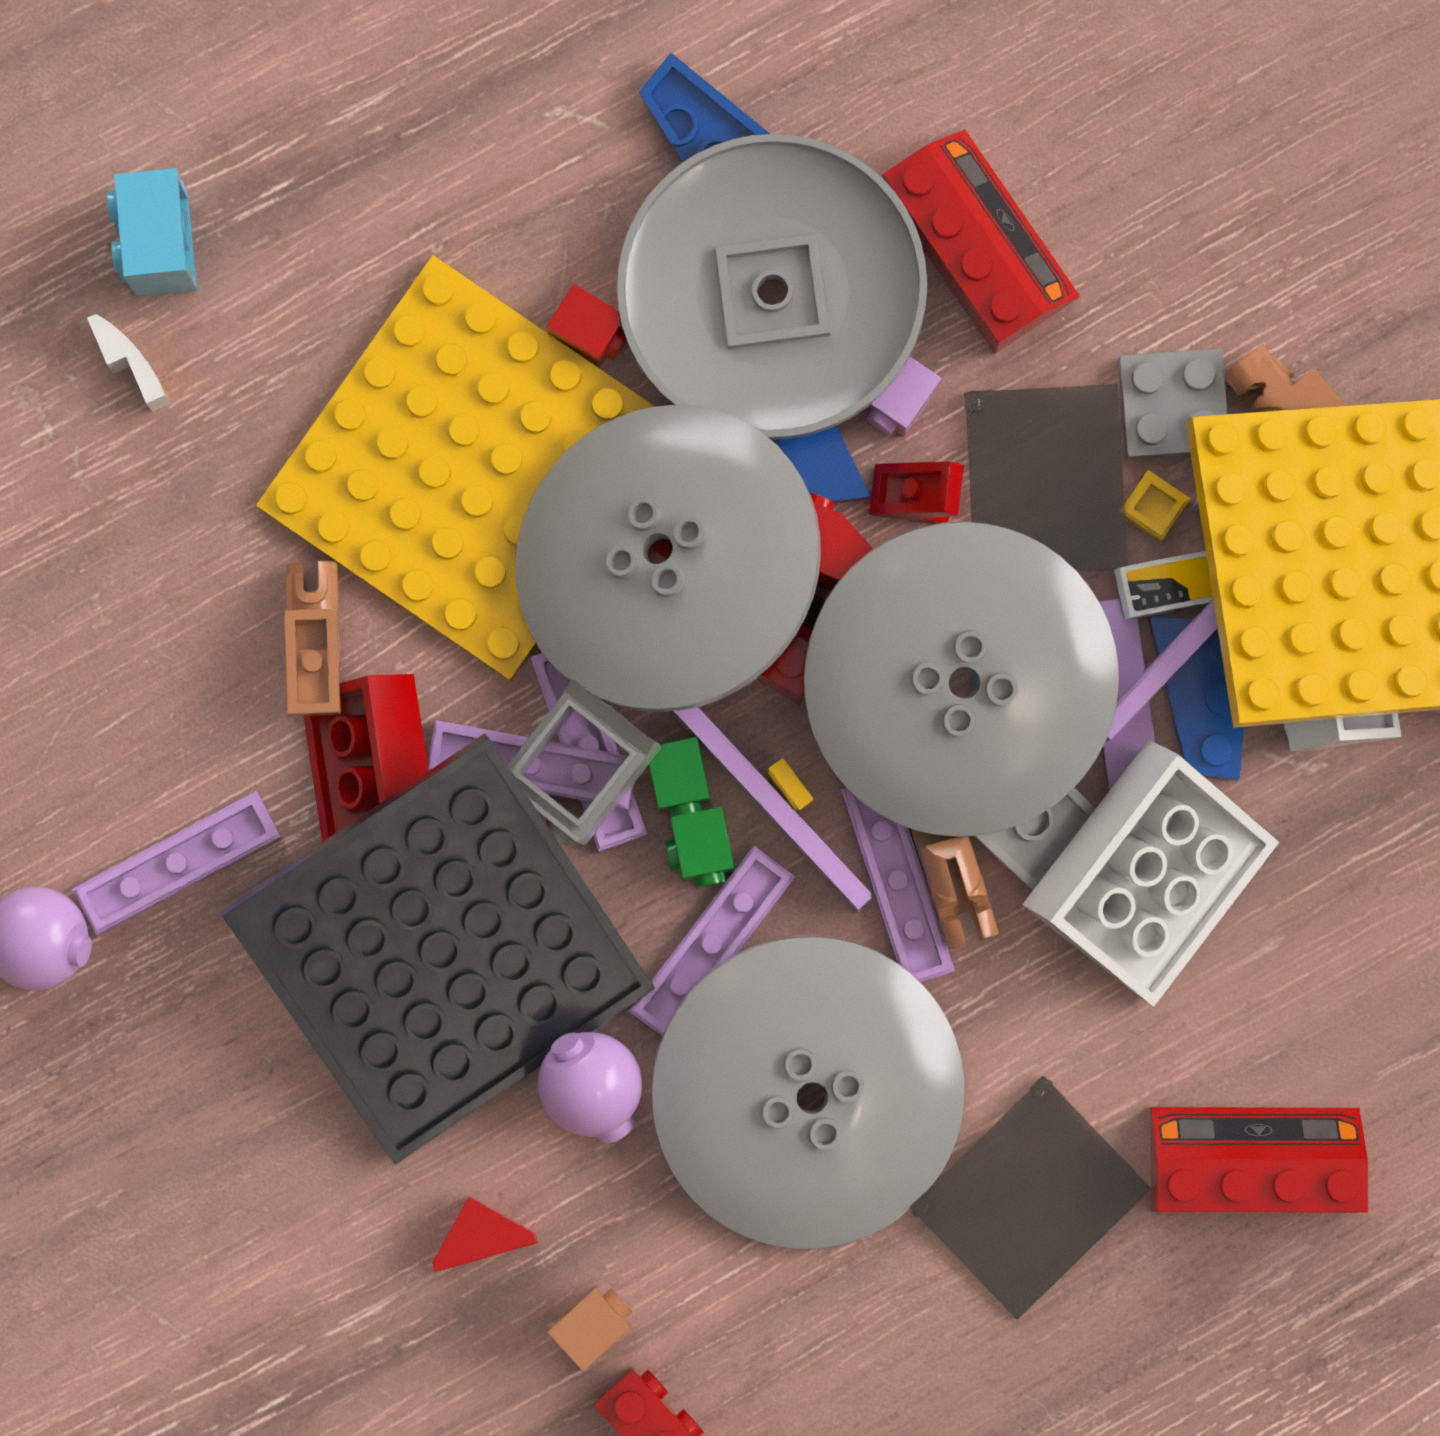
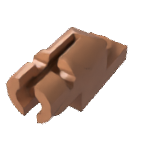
(1272, 380)
(312, 642)
(954, 885)

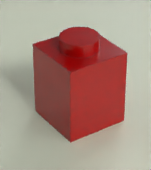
(588, 326)

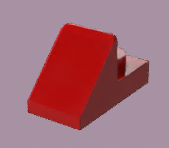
(917, 491)

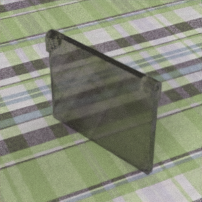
(1051, 469)
(1030, 1197)

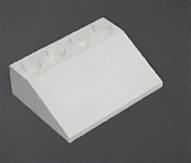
(1151, 872)

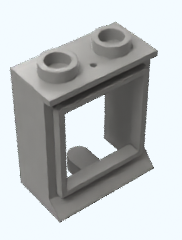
(641, 749)

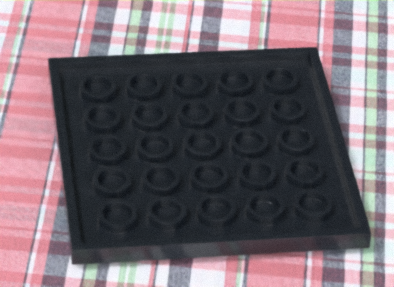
(437, 948)

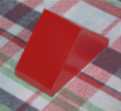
(479, 1235)

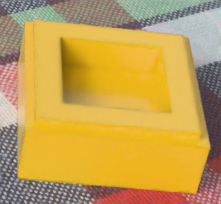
(1154, 506)
(789, 786)

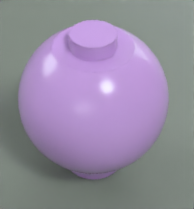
(41, 938)
(590, 1086)

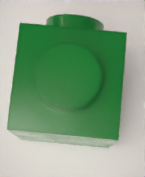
(700, 847)

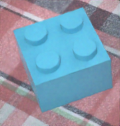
(154, 232)

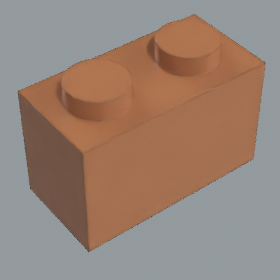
(592, 1327)

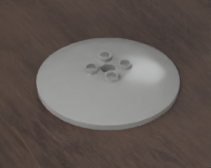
(786, 215)
(721, 600)
(947, 603)
(794, 1018)

